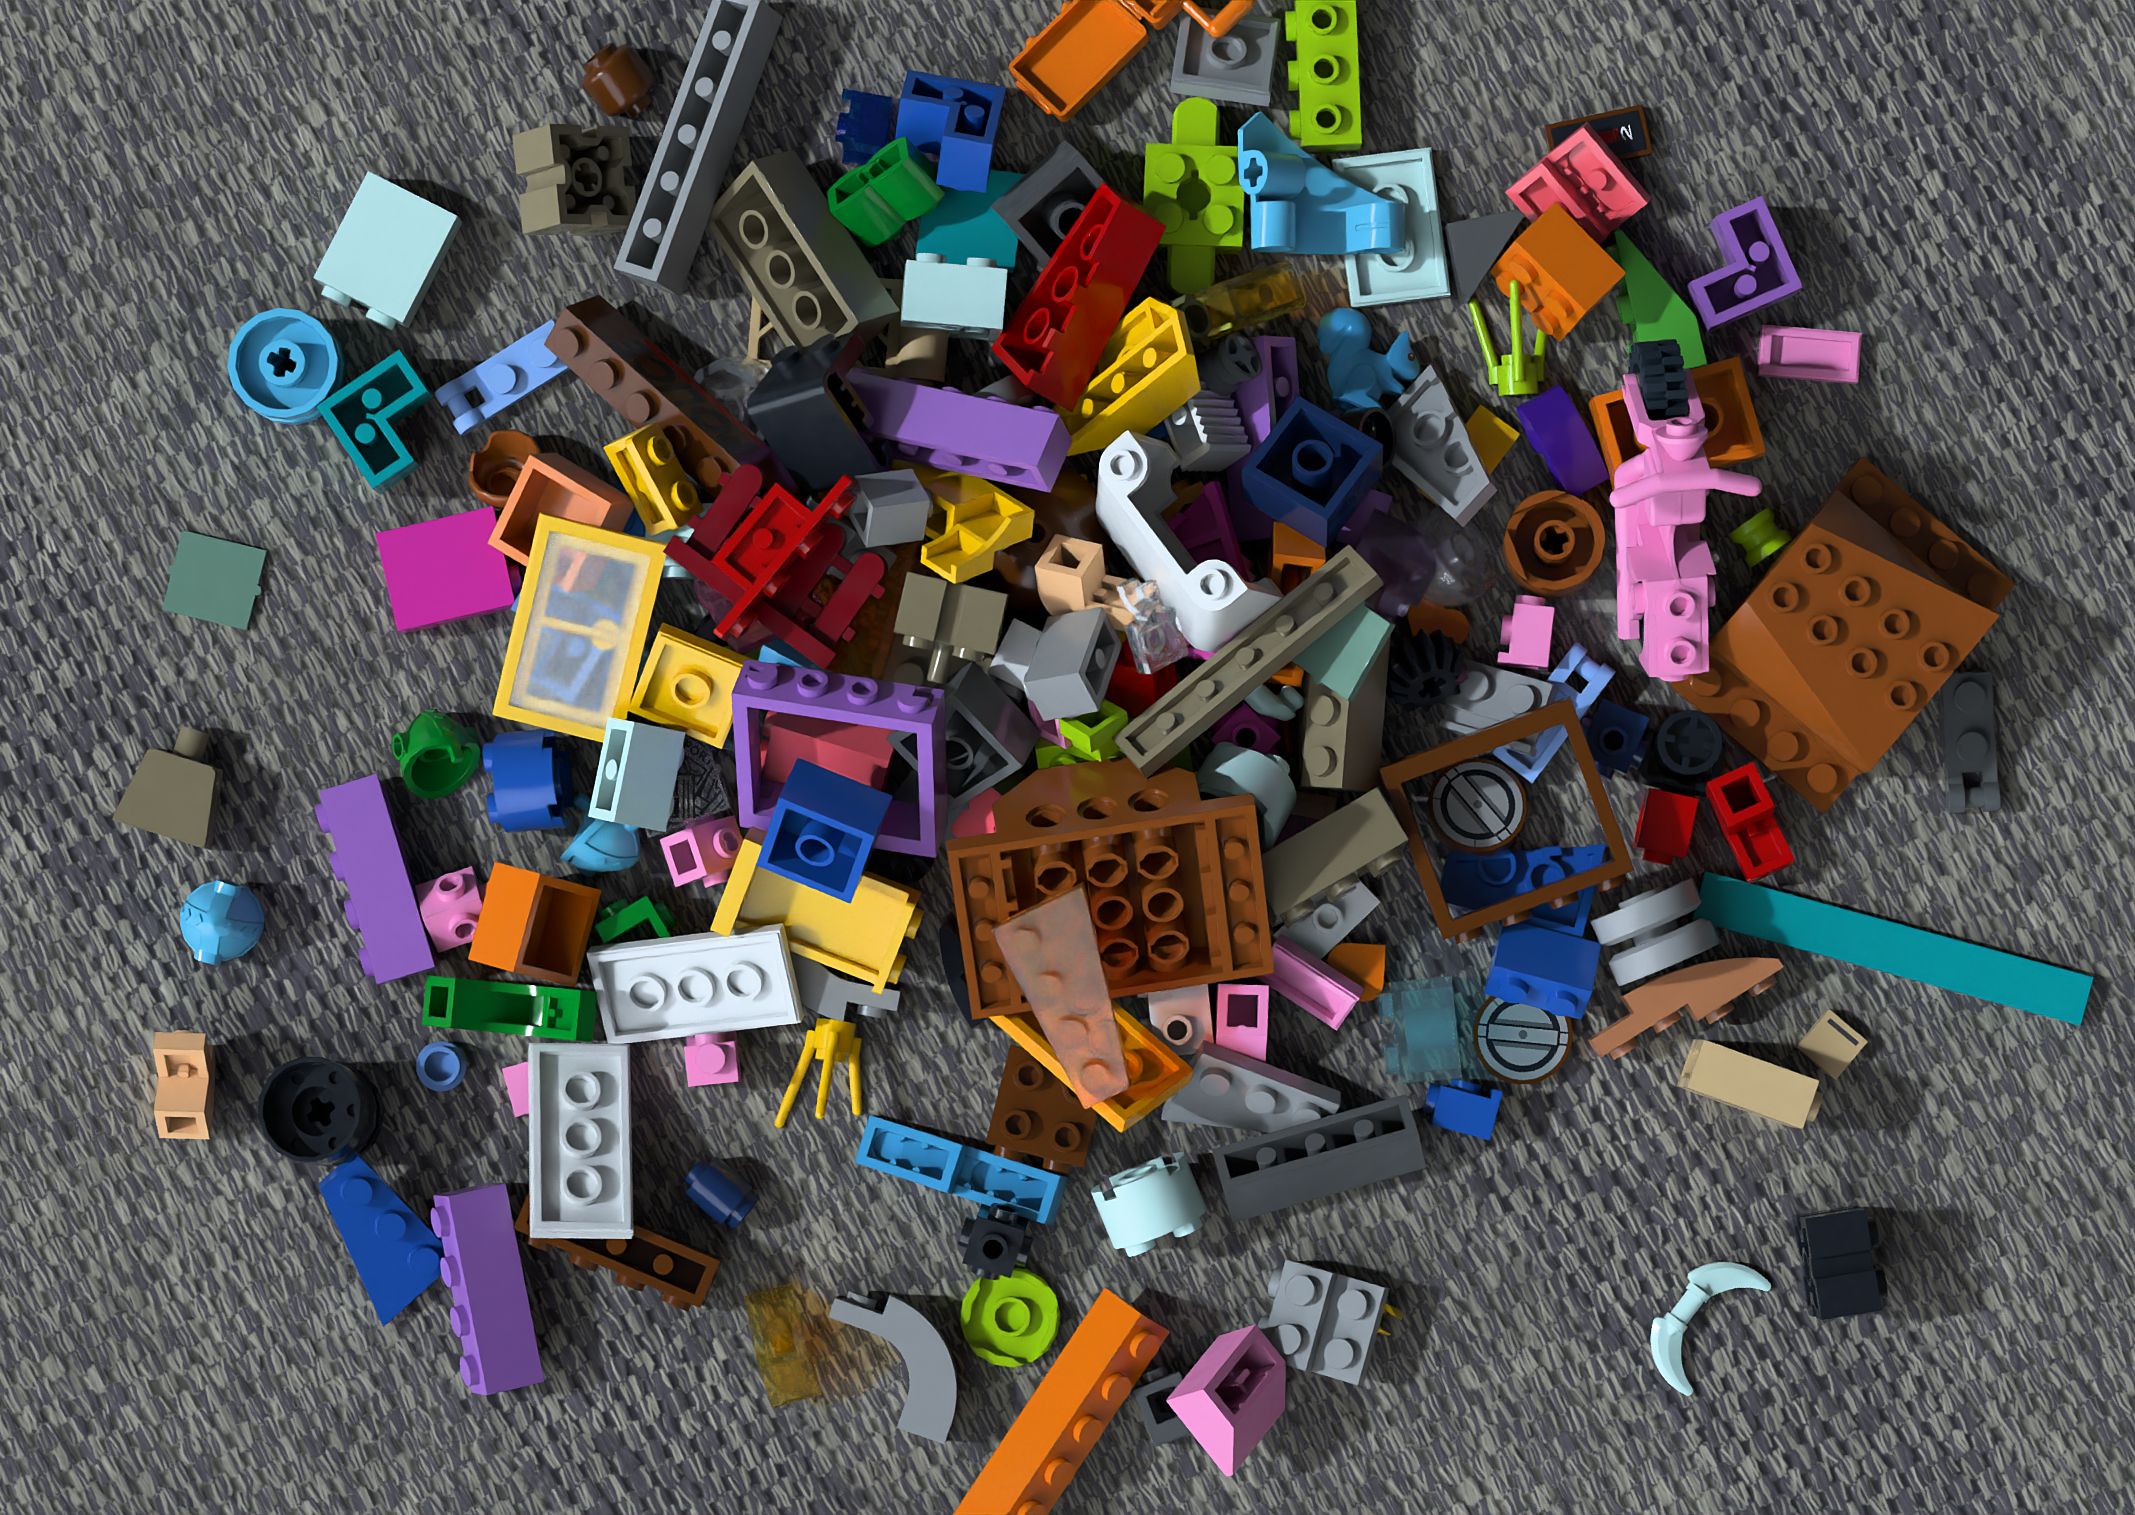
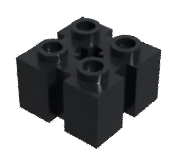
(1839, 1263)

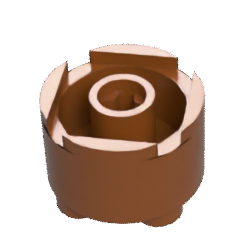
(1566, 519)

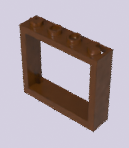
(1516, 907)

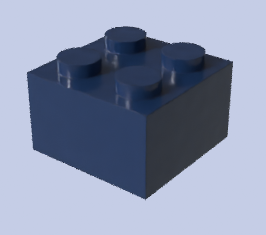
(1312, 472)

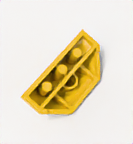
(1138, 379)

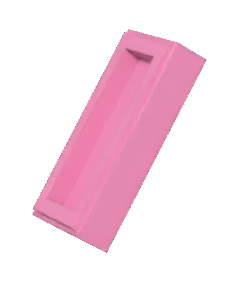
(1809, 354)
(1311, 983)

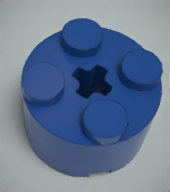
(528, 780)

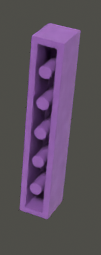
(964, 431)

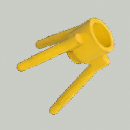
(832, 1042)

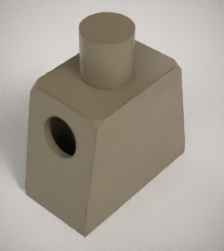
(175, 792)

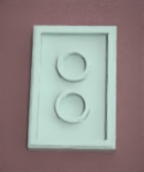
(1422, 267)

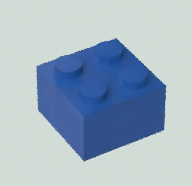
(824, 830)

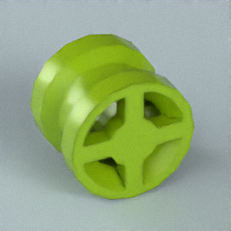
(1759, 536)

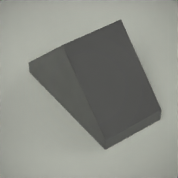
(1476, 246)

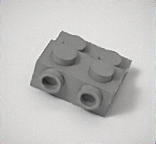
(1324, 1320)

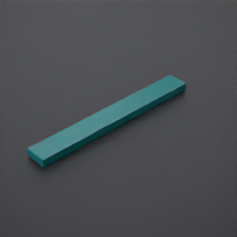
(1893, 948)

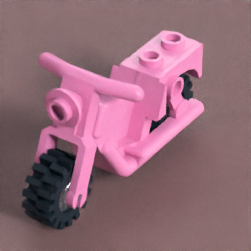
(1659, 515)

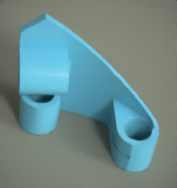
(1305, 205)

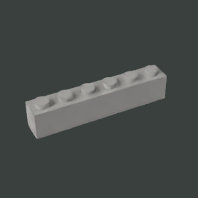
(698, 143)

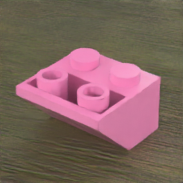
(1232, 1396)

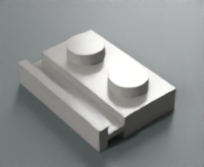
(1495, 696)

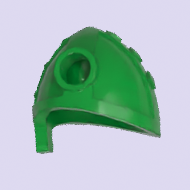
(436, 754)

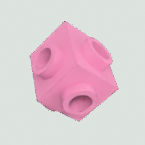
(714, 849)
(451, 907)

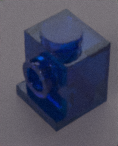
(864, 127)

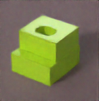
(1095, 730)

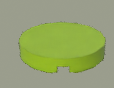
(1009, 1301)

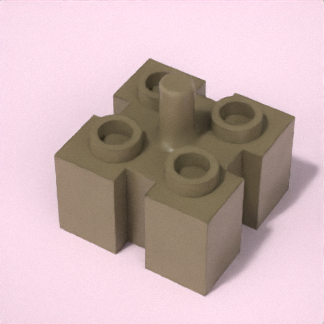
(574, 179)
(950, 621)

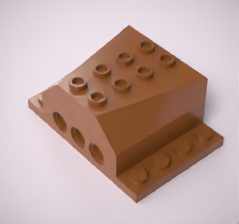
(1846, 636)
(1163, 875)

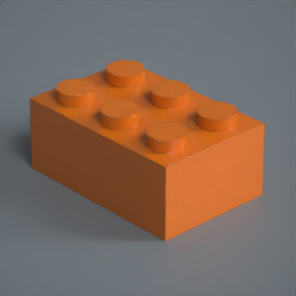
(1728, 412)

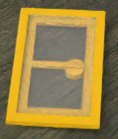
(579, 627)

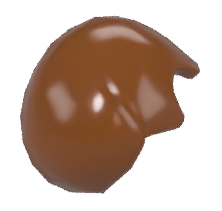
(499, 465)

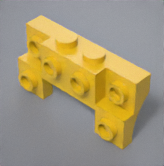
(967, 521)

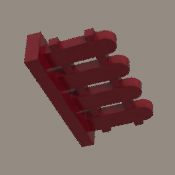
(780, 614)

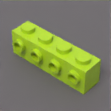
(1324, 75)

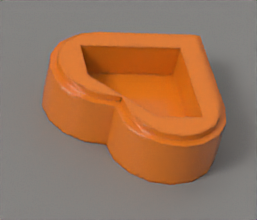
(1434, 617)
(1361, 964)

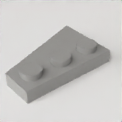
(1438, 450)
(1247, 1094)

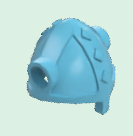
(602, 844)
(221, 921)

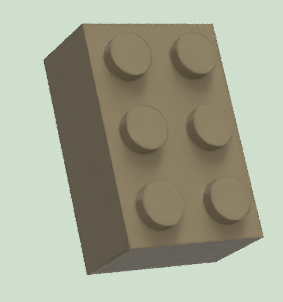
(1331, 858)

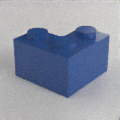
(955, 121)

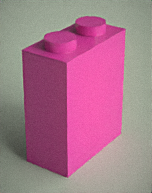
(447, 571)

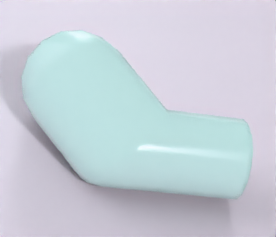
(1276, 706)

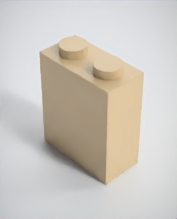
(1750, 1084)

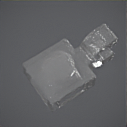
(1156, 631)

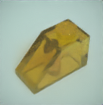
(782, 1345)

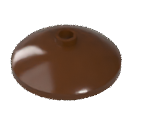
(1063, 511)

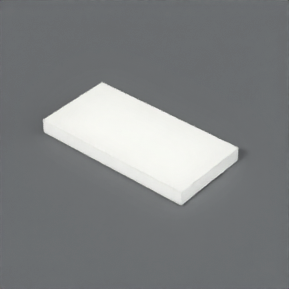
(695, 984)
(580, 1141)

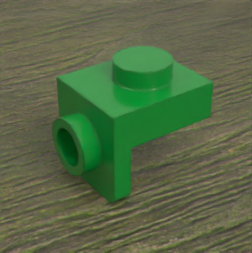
(624, 917)

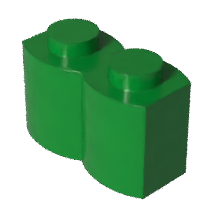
(886, 193)

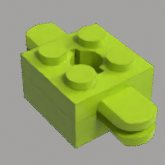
(1195, 195)

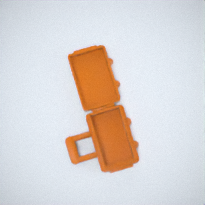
(1094, 42)

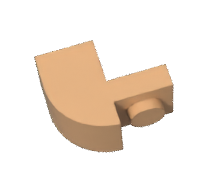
(1074, 579)
(184, 1084)

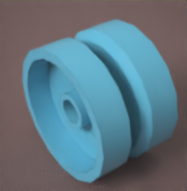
(262, 349)

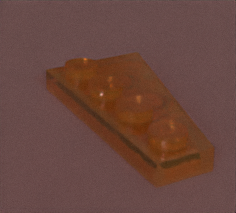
(1064, 981)

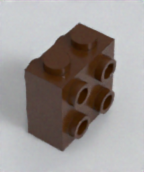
(1039, 1116)

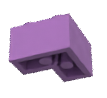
(1755, 273)

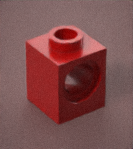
(1136, 690)
(1664, 826)

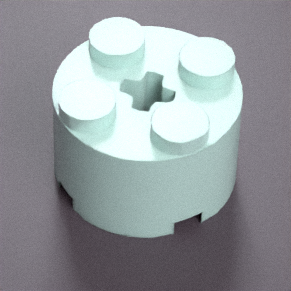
(1242, 771)
(1150, 1203)

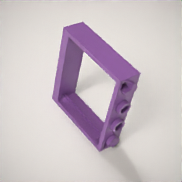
(854, 700)

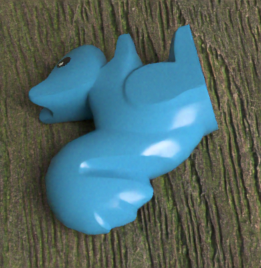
(1355, 371)

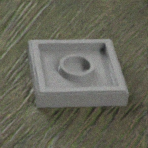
(1228, 67)

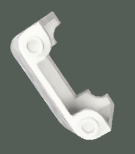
(1208, 597)

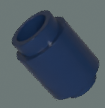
(720, 1191)

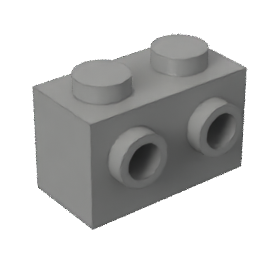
(1072, 664)

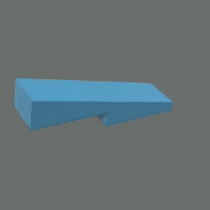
(960, 1169)

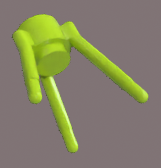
(1517, 372)

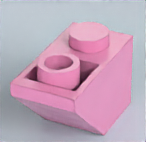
(1242, 1019)

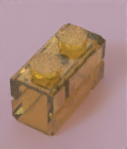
(1252, 299)

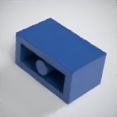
(1543, 969)

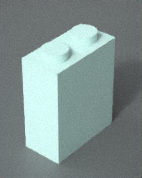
(386, 252)

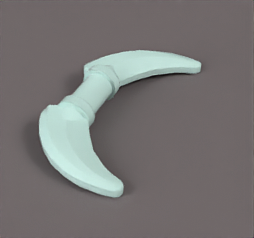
(1669, 1330)

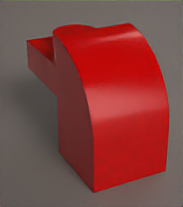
(1747, 822)

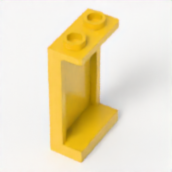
(849, 937)

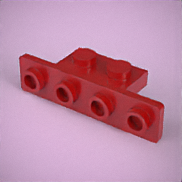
(769, 543)

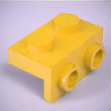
(654, 479)

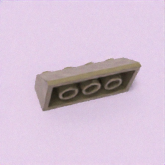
(798, 254)
(1338, 738)

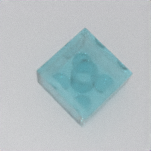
(1421, 1030)

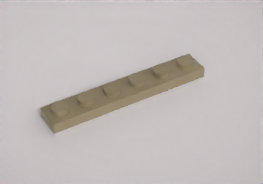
(1247, 661)

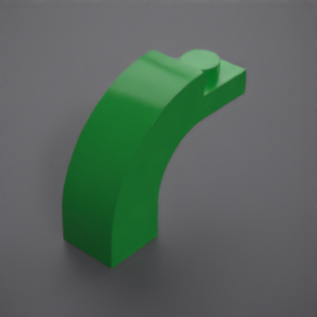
(509, 1008)

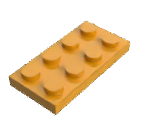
(1152, 1066)

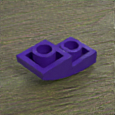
(1564, 440)

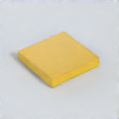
(688, 685)

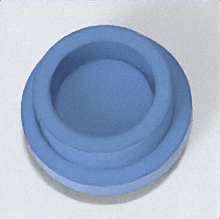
(441, 1066)

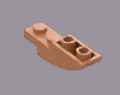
(1701, 988)

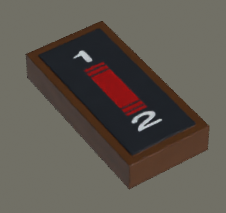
(1620, 129)

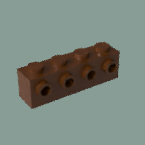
(646, 1259)

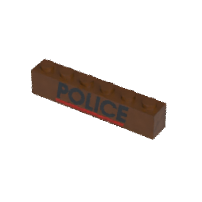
(652, 388)

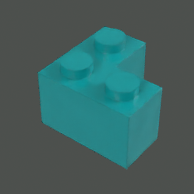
(365, 416)

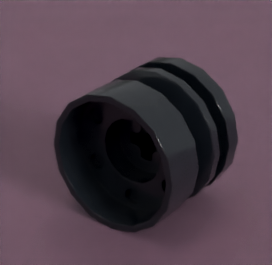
(294, 1103)

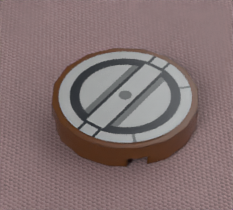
(1476, 807)
(1520, 1041)

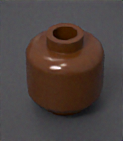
(618, 80)

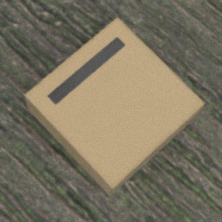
(1831, 1044)

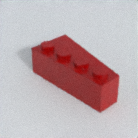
(1080, 297)

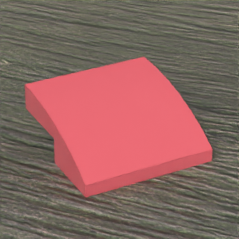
(1584, 182)

